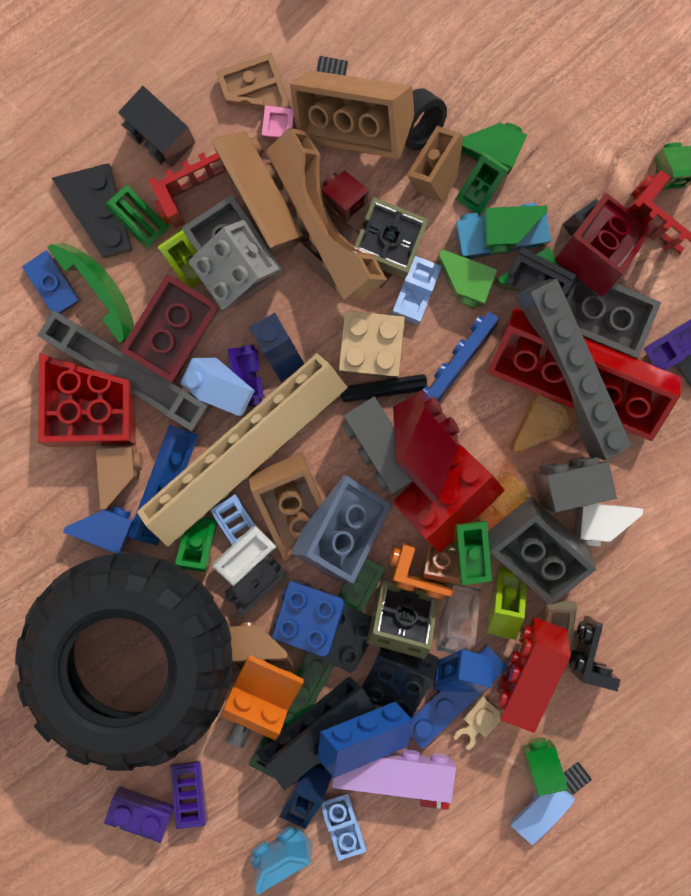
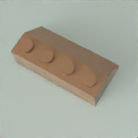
(353, 112)
(258, 191)

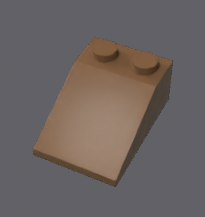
(286, 500)

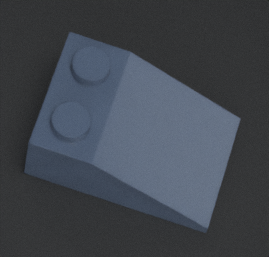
(342, 530)

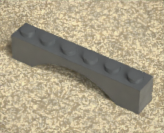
(556, 325)
(106, 358)

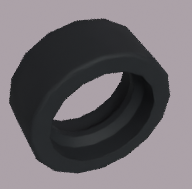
(434, 115)

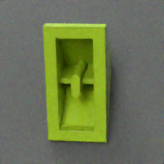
(178, 252)

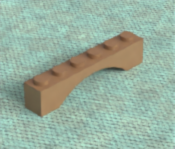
(298, 167)

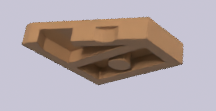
(254, 84)

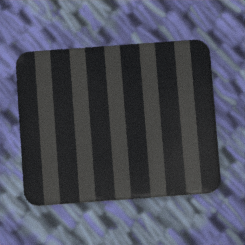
(332, 65)
(576, 778)

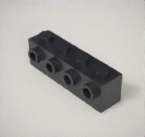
(298, 743)

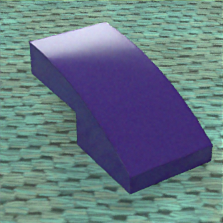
(671, 347)

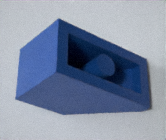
(104, 529)
(464, 672)

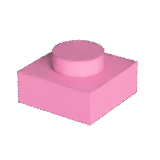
(276, 121)

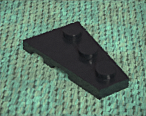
(87, 194)

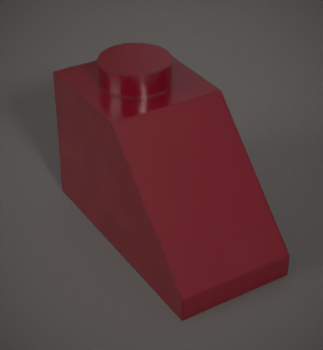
(345, 194)

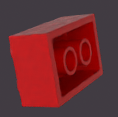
(464, 496)
(533, 674)

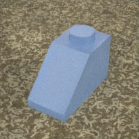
(217, 385)

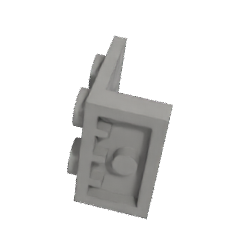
(232, 263)

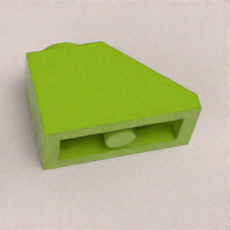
(507, 605)

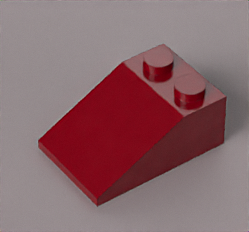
(604, 245)
(425, 442)

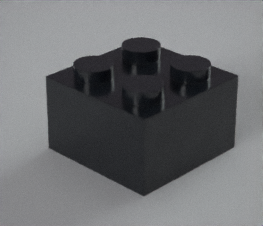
(158, 127)

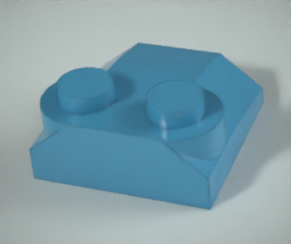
(280, 858)

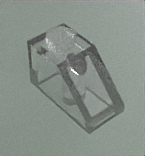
(459, 620)

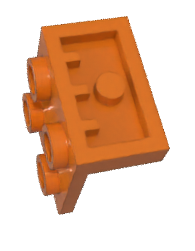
(261, 697)

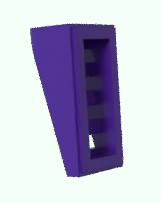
(194, 820)

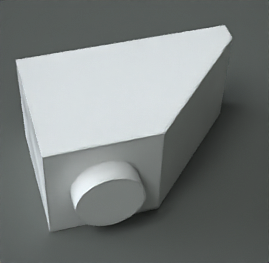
(603, 522)

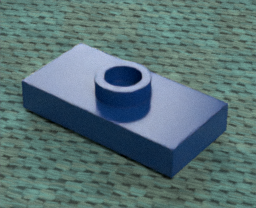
(51, 283)

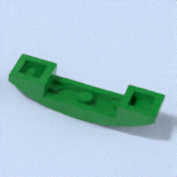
(119, 318)

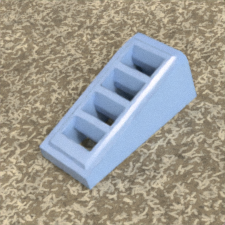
(223, 522)

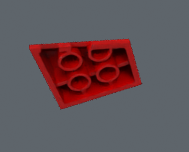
(83, 406)

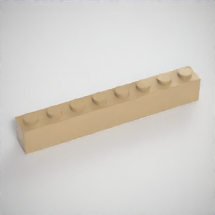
(242, 450)

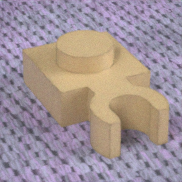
(480, 718)

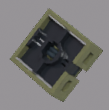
(391, 236)
(403, 620)

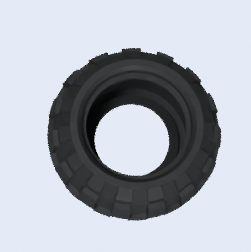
(182, 619)

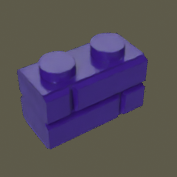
(139, 814)

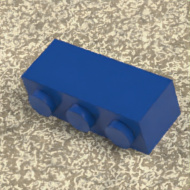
(364, 739)

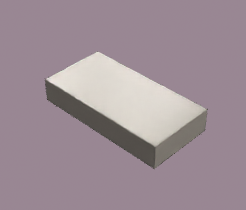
(244, 555)

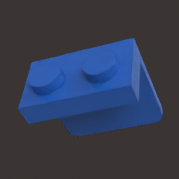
(308, 618)

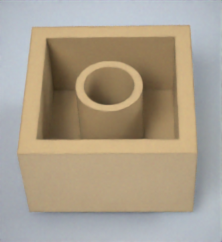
(371, 344)

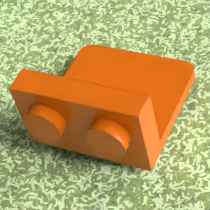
(400, 560)

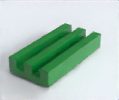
(129, 224)

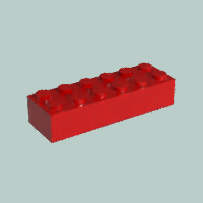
(637, 389)

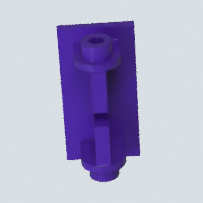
(245, 365)

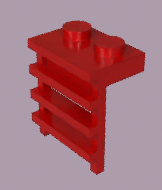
(170, 187)
(646, 211)

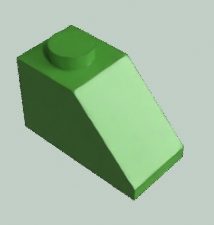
(467, 278)

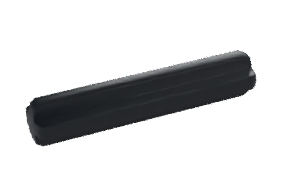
(384, 388)

